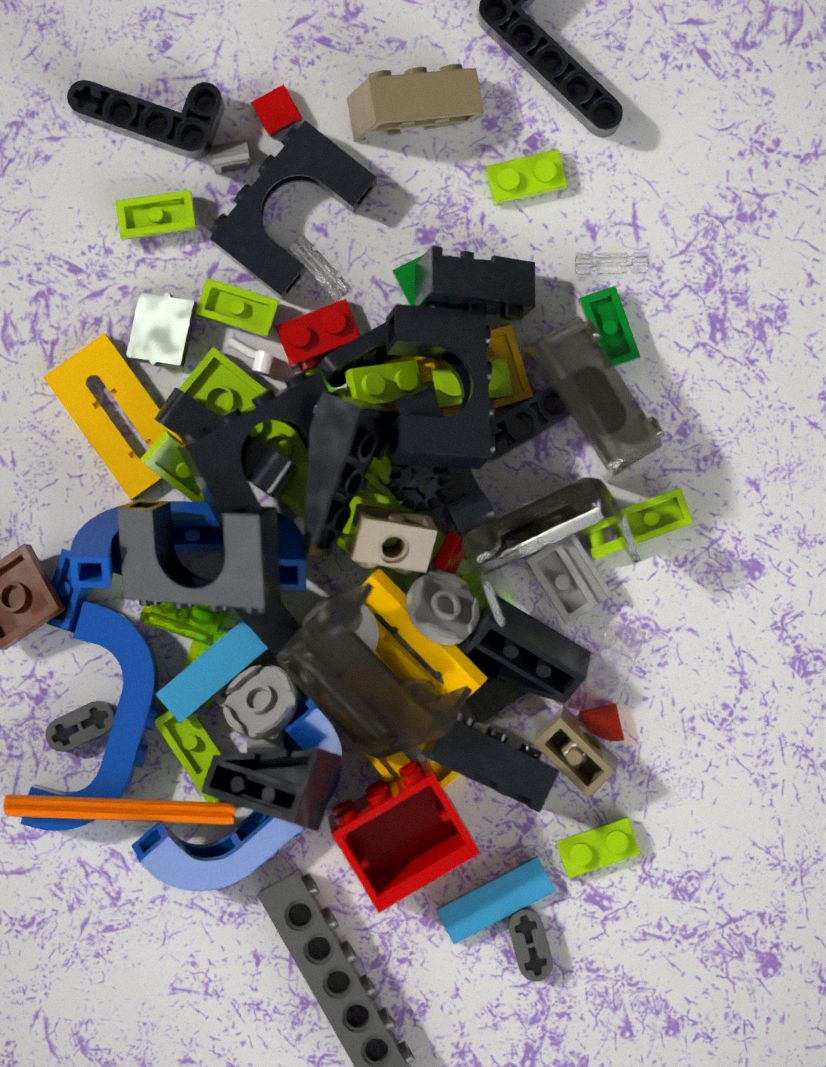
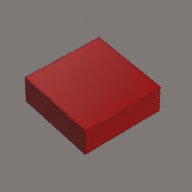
(276, 110)
(450, 553)

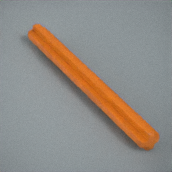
(119, 809)

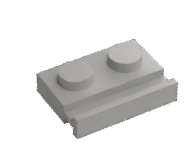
(569, 578)

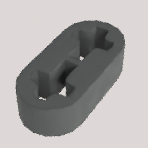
(77, 717)
(539, 942)

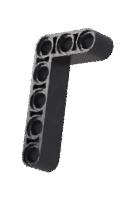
(555, 82)

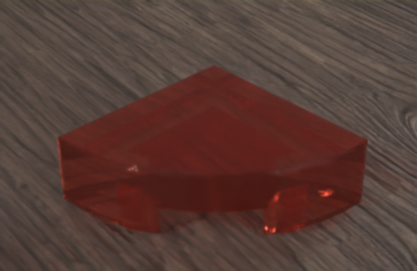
(603, 722)

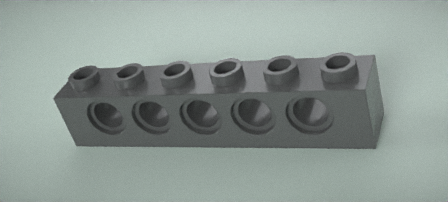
(315, 969)

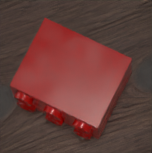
(401, 834)

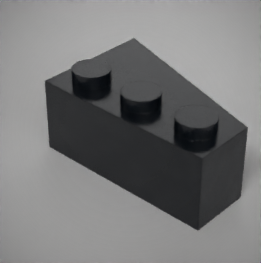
(467, 283)
(526, 654)
(494, 762)
(278, 784)

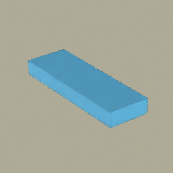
(211, 671)
(495, 900)

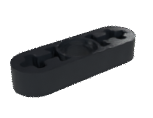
(361, 352)

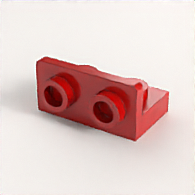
(317, 334)

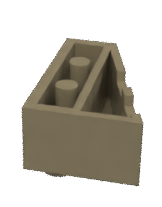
(414, 100)

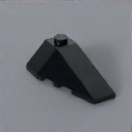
(341, 448)

